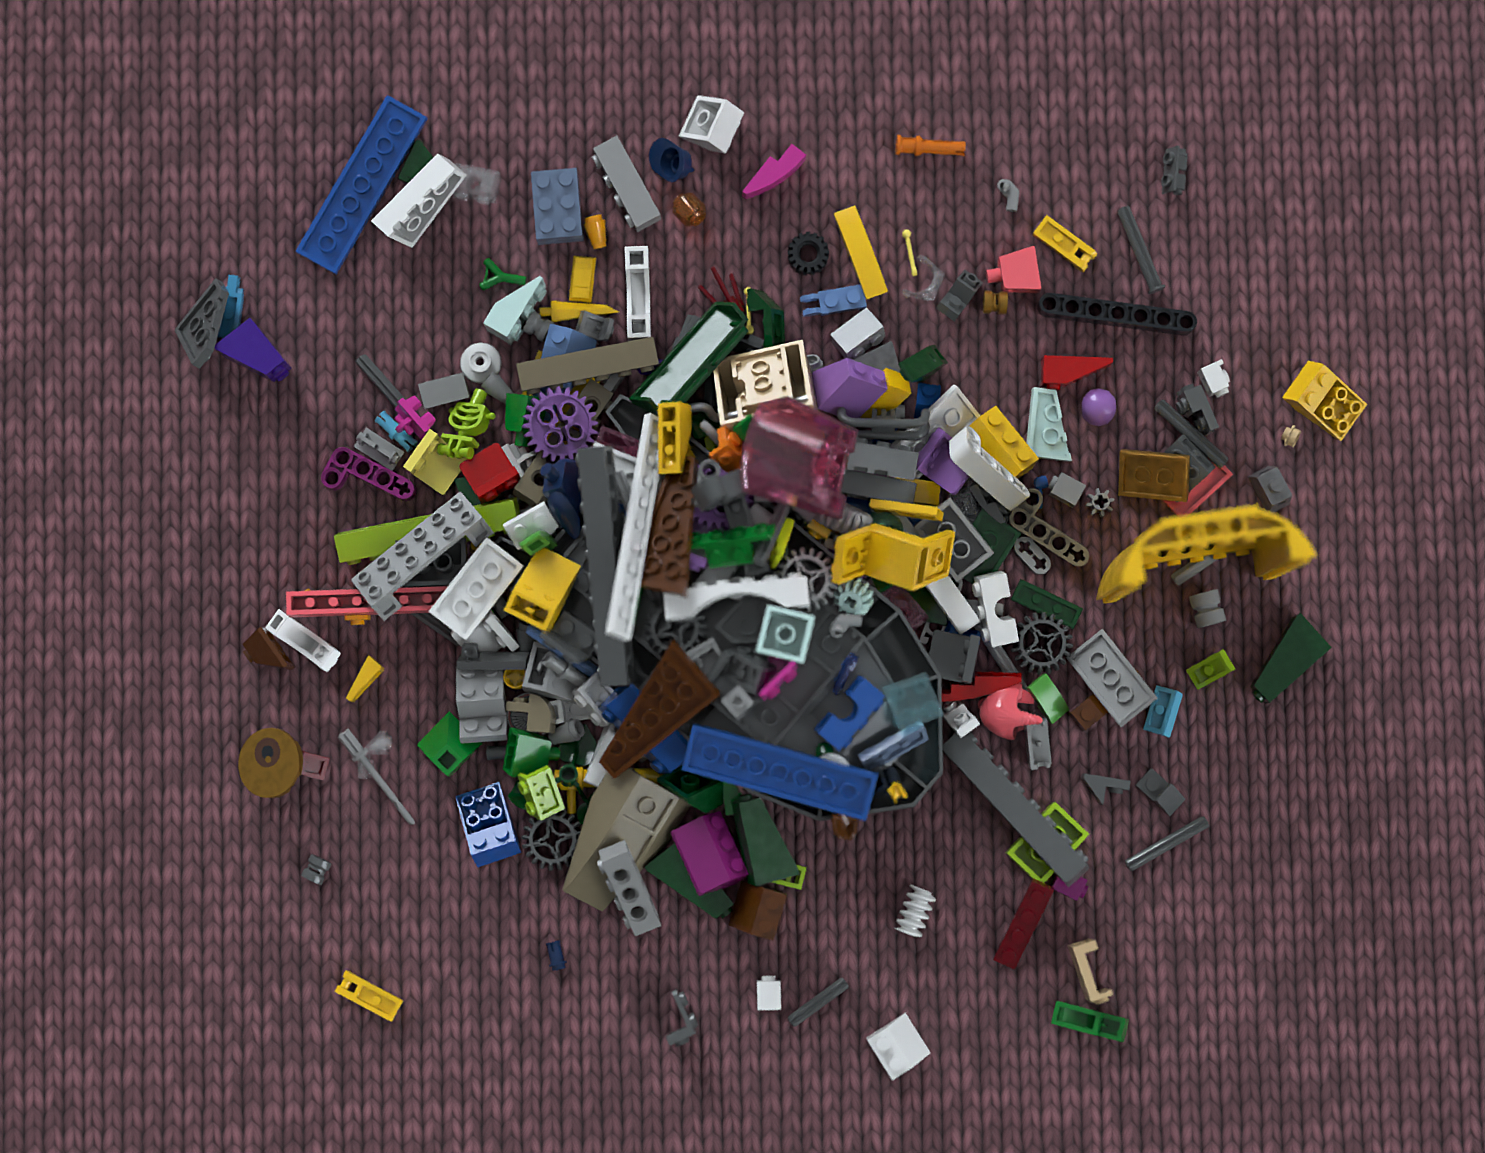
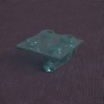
(912, 702)

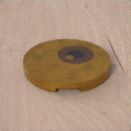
(270, 763)

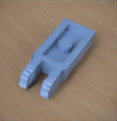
(835, 301)

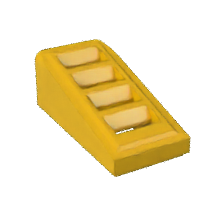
(368, 674)

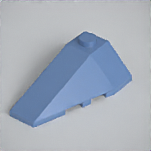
(562, 341)

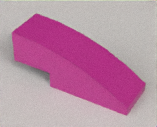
(774, 172)

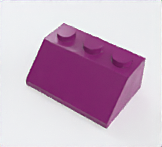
(709, 853)

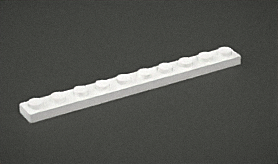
(635, 533)

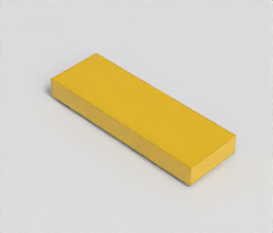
(907, 509)

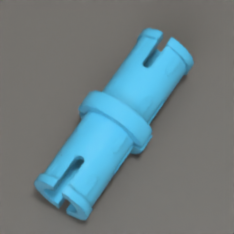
(390, 425)

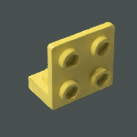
(430, 467)

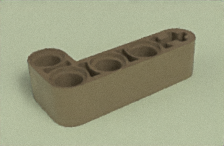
(1051, 531)

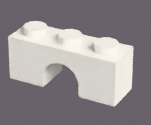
(989, 590)

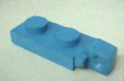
(233, 309)

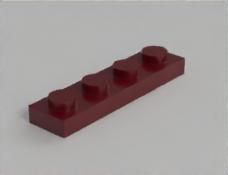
(1023, 924)

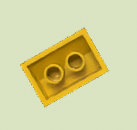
(1004, 442)

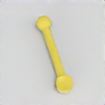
(906, 234)
(750, 328)

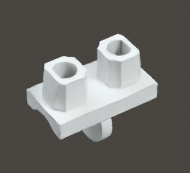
(519, 457)

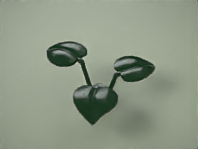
(577, 753)

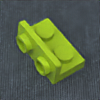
(540, 793)

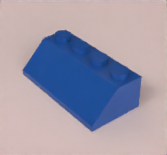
(664, 756)

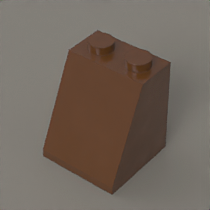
(757, 910)

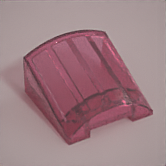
(797, 456)

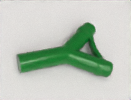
(499, 276)

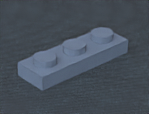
(893, 747)

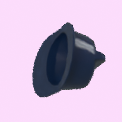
(670, 160)

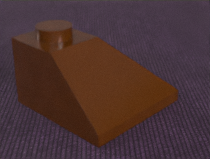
(265, 650)

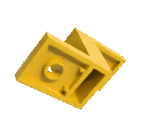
(892, 556)

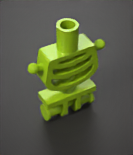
(473, 424)

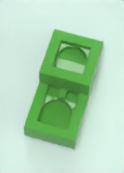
(537, 542)
(1048, 697)

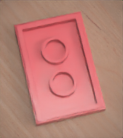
(1200, 492)

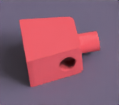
(1017, 272)

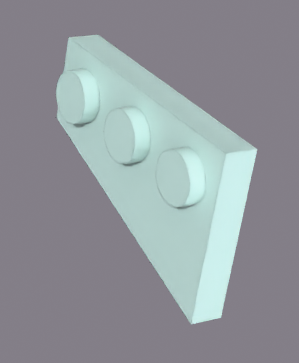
(1045, 426)

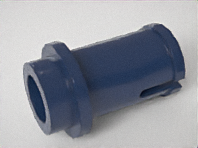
(556, 955)

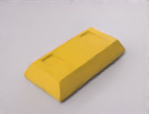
(582, 279)

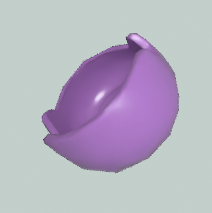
(1098, 407)

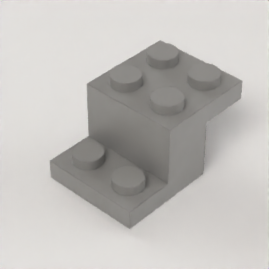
(481, 705)

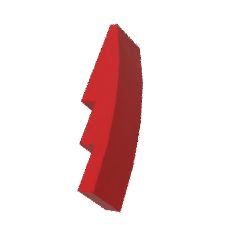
(984, 684)

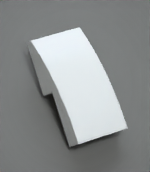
(959, 717)

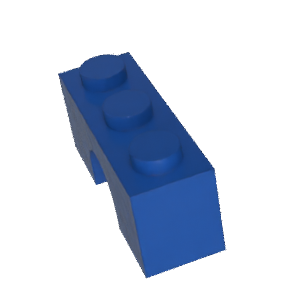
(865, 701)

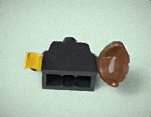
(887, 782)

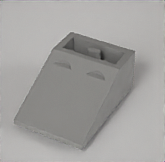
(543, 680)

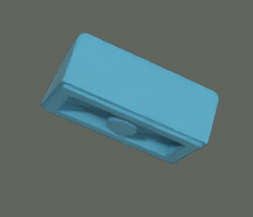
(1163, 711)

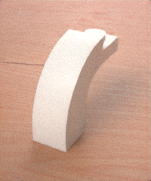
(303, 640)

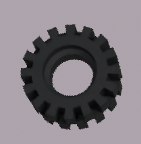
(815, 265)

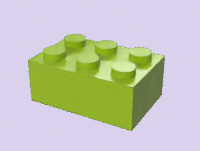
(1029, 860)

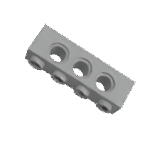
(619, 857)

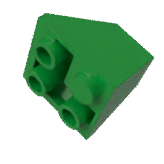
(444, 746)

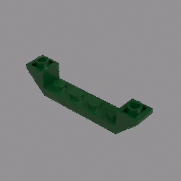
(773, 319)

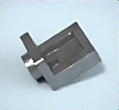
(595, 326)

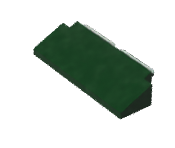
(693, 357)

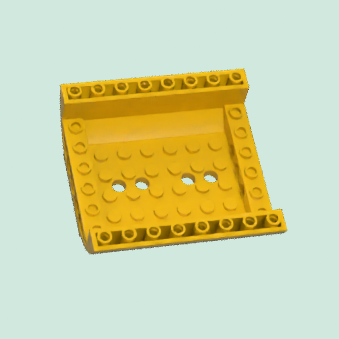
(1273, 540)

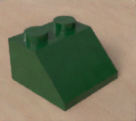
(694, 789)

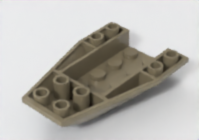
(621, 810)

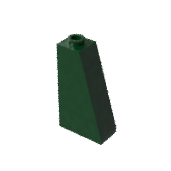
(1292, 655)
(761, 843)
(672, 871)

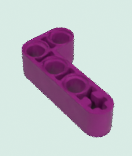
(371, 477)

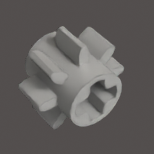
(1103, 497)

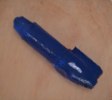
(847, 666)

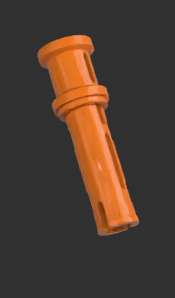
(918, 145)

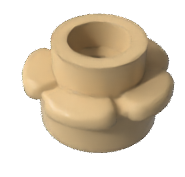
(1291, 436)

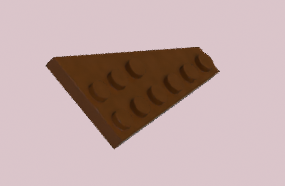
(671, 533)
(666, 702)

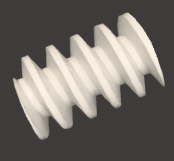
(915, 911)

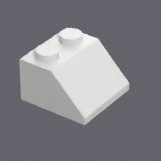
(712, 123)
(898, 1046)

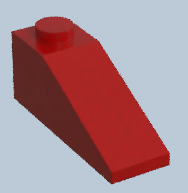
(1065, 370)

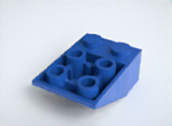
(488, 824)

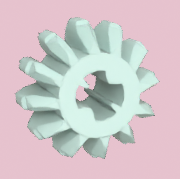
(853, 597)

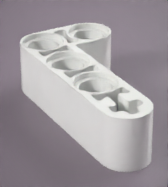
(985, 470)

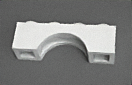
(638, 292)

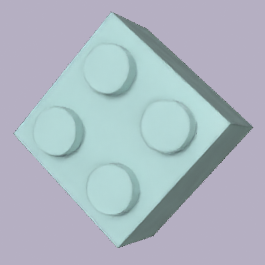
(785, 634)

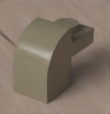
(540, 713)

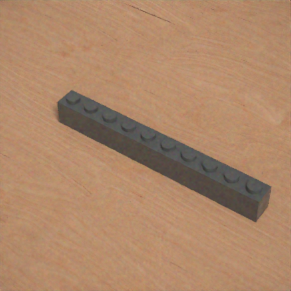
(603, 549)

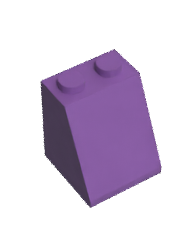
(848, 386)

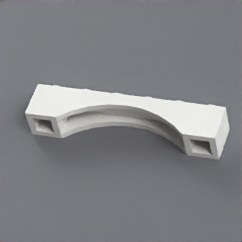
(786, 592)

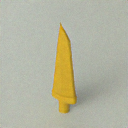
(568, 310)

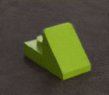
(1210, 669)

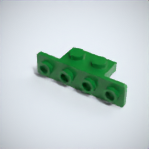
(731, 546)

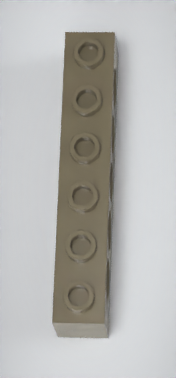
(526, 488)

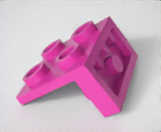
(784, 672)

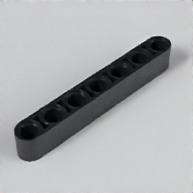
(1127, 310)

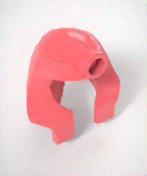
(1001, 714)

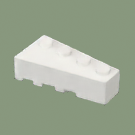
(419, 201)

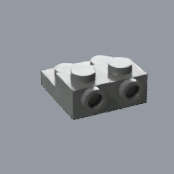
(1194, 403)

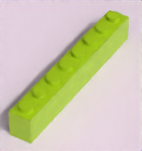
(377, 539)

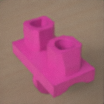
(410, 420)

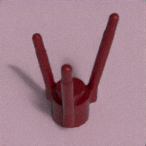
(738, 300)

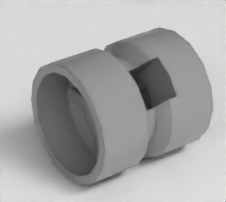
(1207, 608)

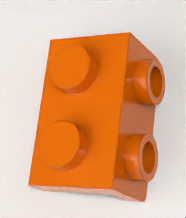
(729, 450)

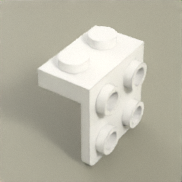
(530, 522)

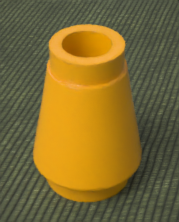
(596, 230)

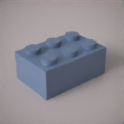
(557, 206)

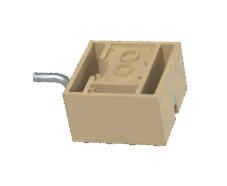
(758, 377)

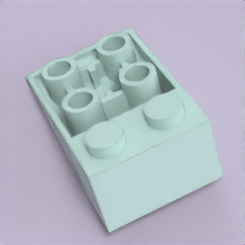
(512, 311)

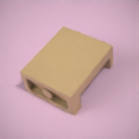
(1077, 952)

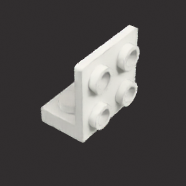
(489, 635)

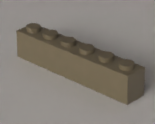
(587, 364)

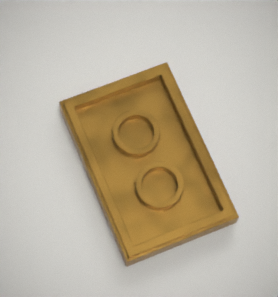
(1154, 475)

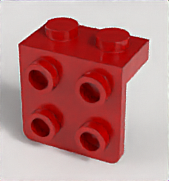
(490, 473)

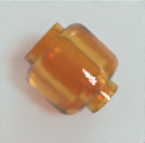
(689, 209)

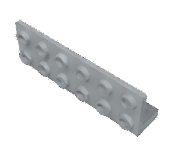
(418, 550)

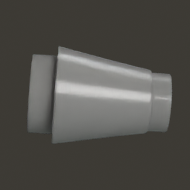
(496, 387)
(569, 731)

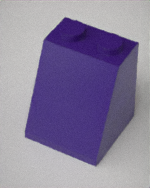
(254, 351)

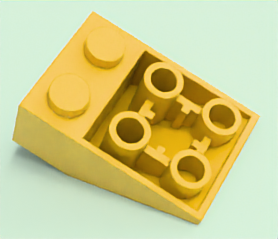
(1324, 399)
(543, 589)

